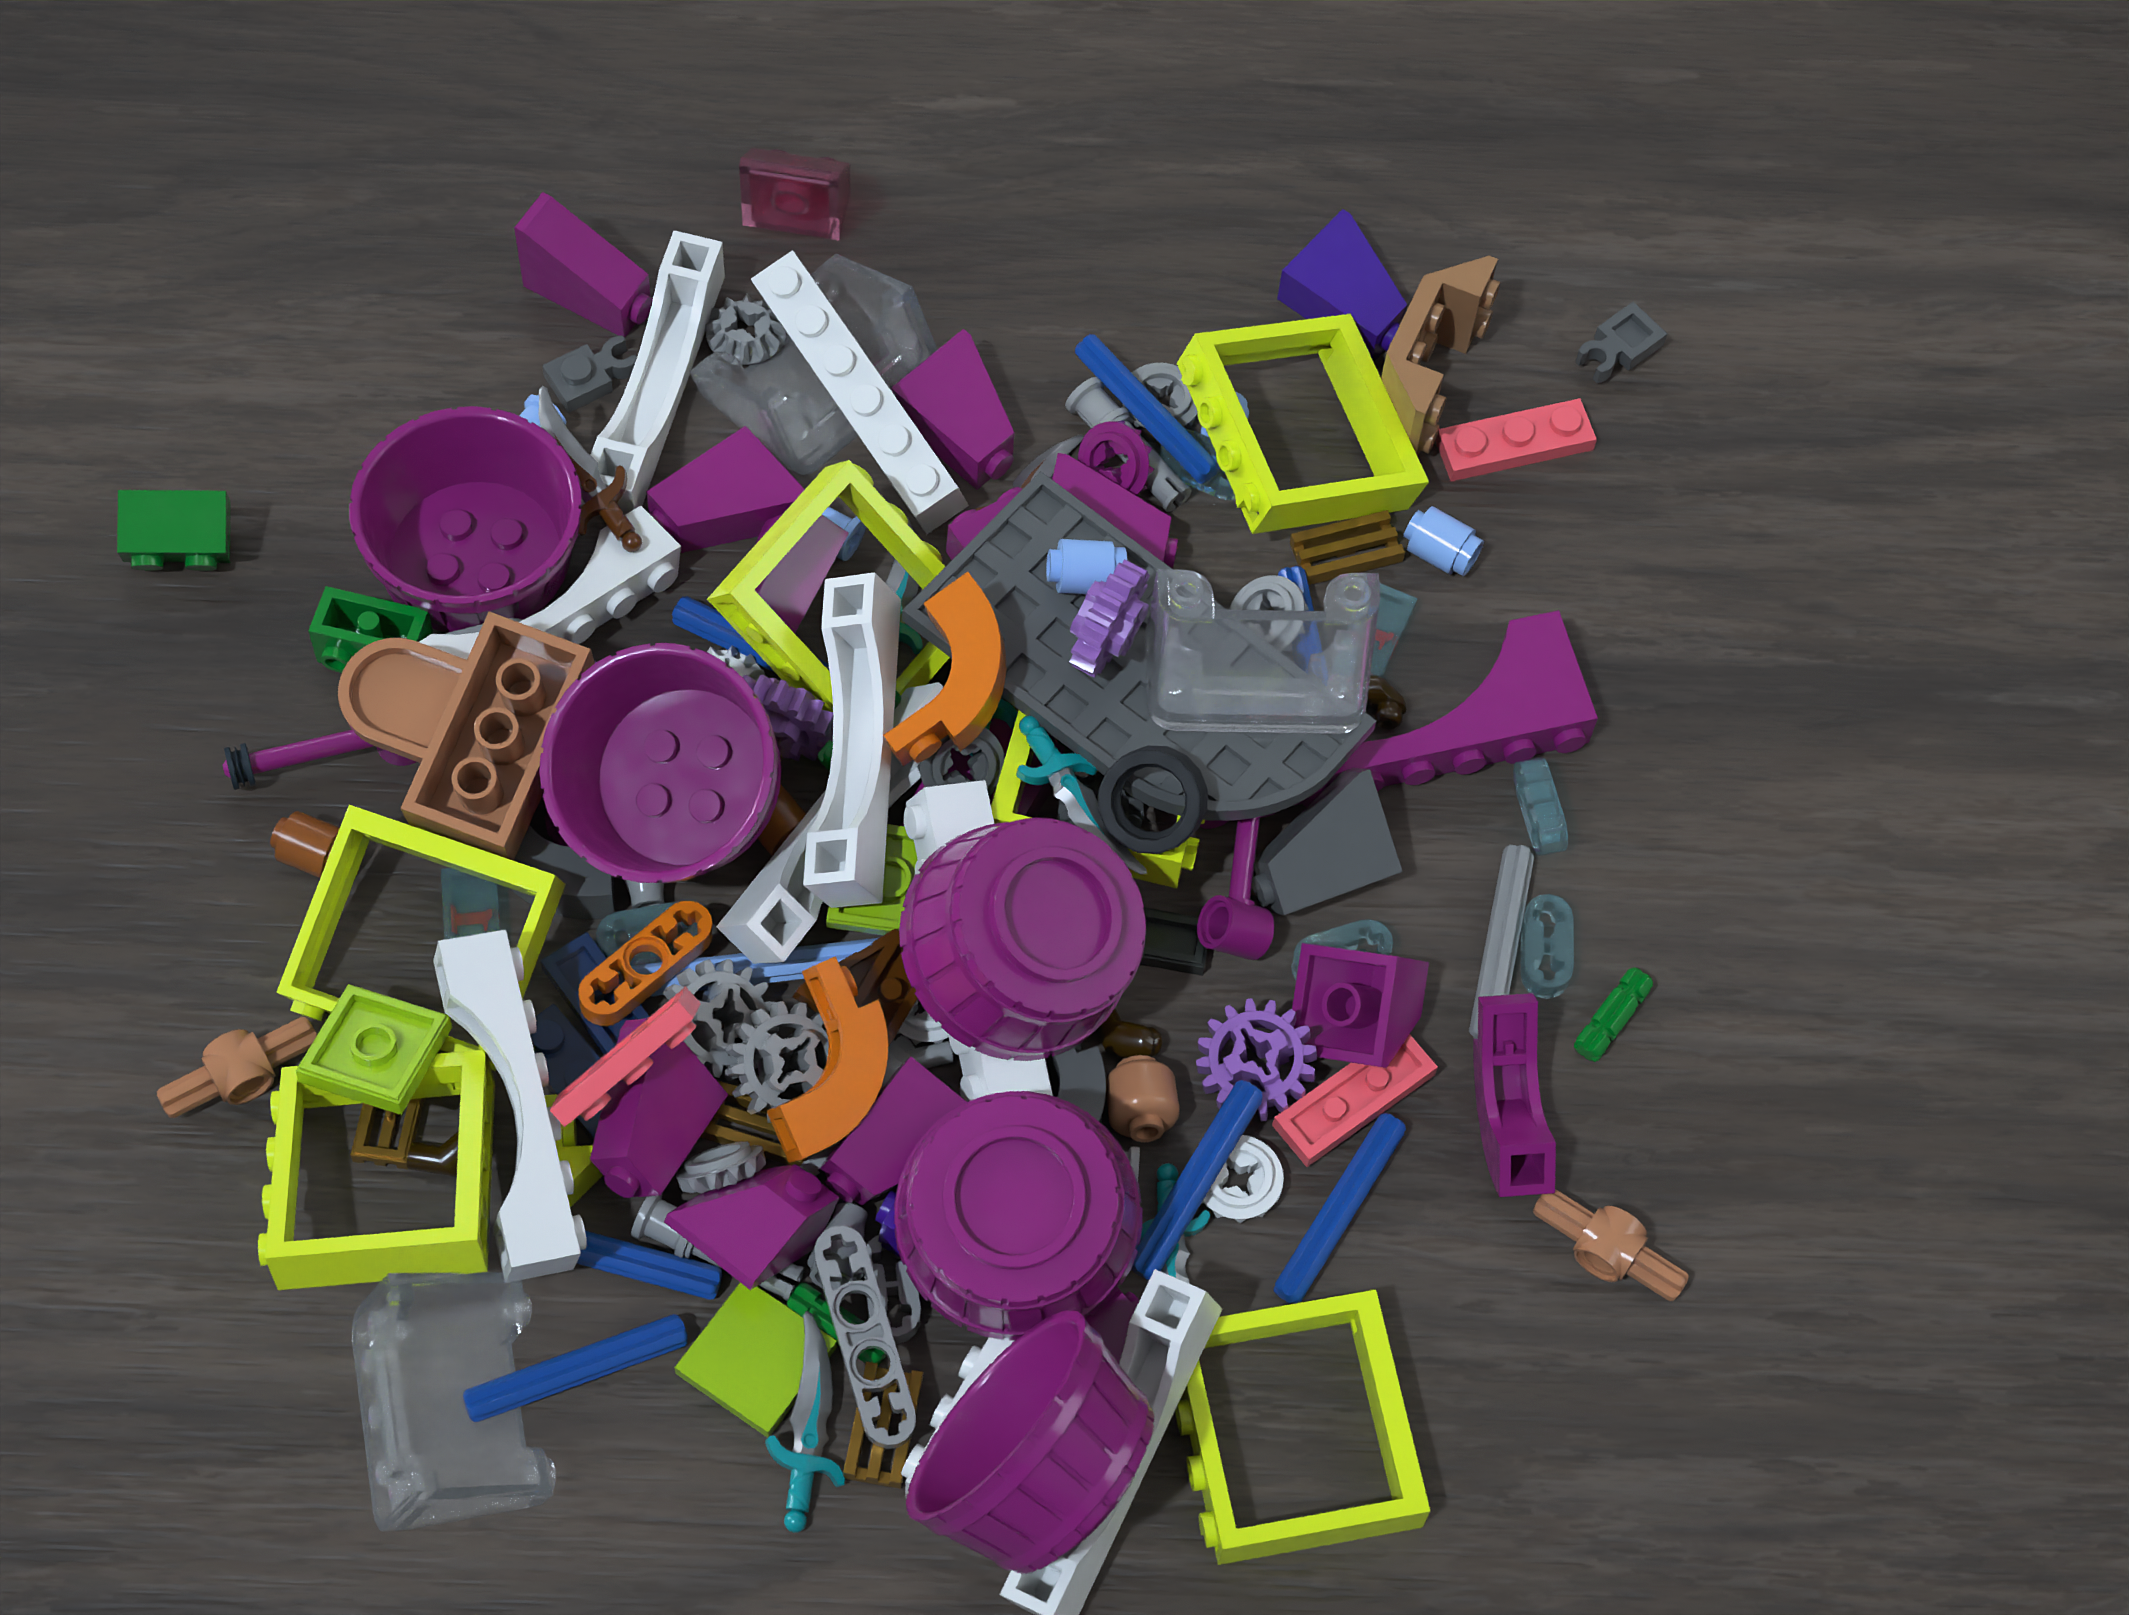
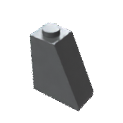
(1328, 848)

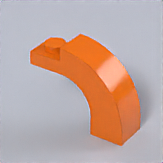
(975, 677)
(852, 1069)

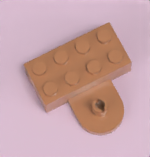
(466, 723)

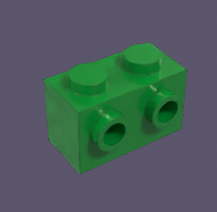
(174, 528)
(353, 620)

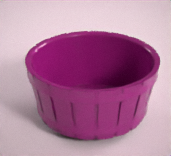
(467, 515)
(660, 764)
(1022, 936)
(1017, 1213)
(1034, 1448)

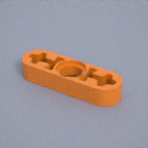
(606, 977)

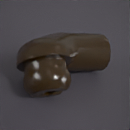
(1386, 702)
(1128, 1038)
(435, 1158)

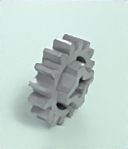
(732, 1001)
(766, 1050)

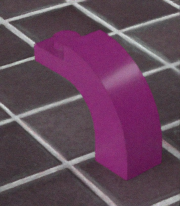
(1508, 1098)

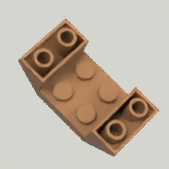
(1445, 310)

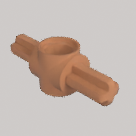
(237, 1067)
(1611, 1244)

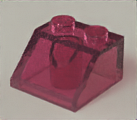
(794, 193)

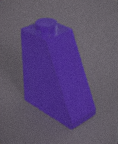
(1344, 276)

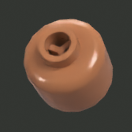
(1141, 1097)

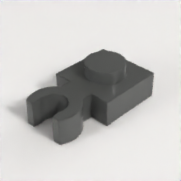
(1624, 339)
(586, 376)

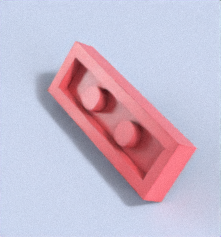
(1515, 439)
(627, 1059)
(1351, 1101)

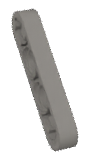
(860, 1337)

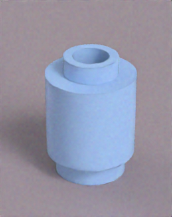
(1443, 541)
(1080, 563)

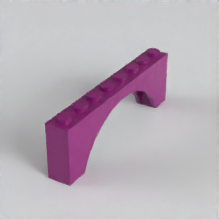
(1521, 709)

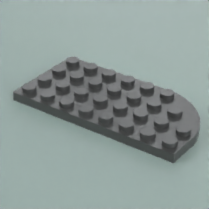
(1109, 713)

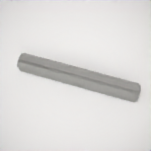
(1504, 926)

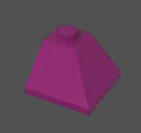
(1358, 1002)
(757, 1223)

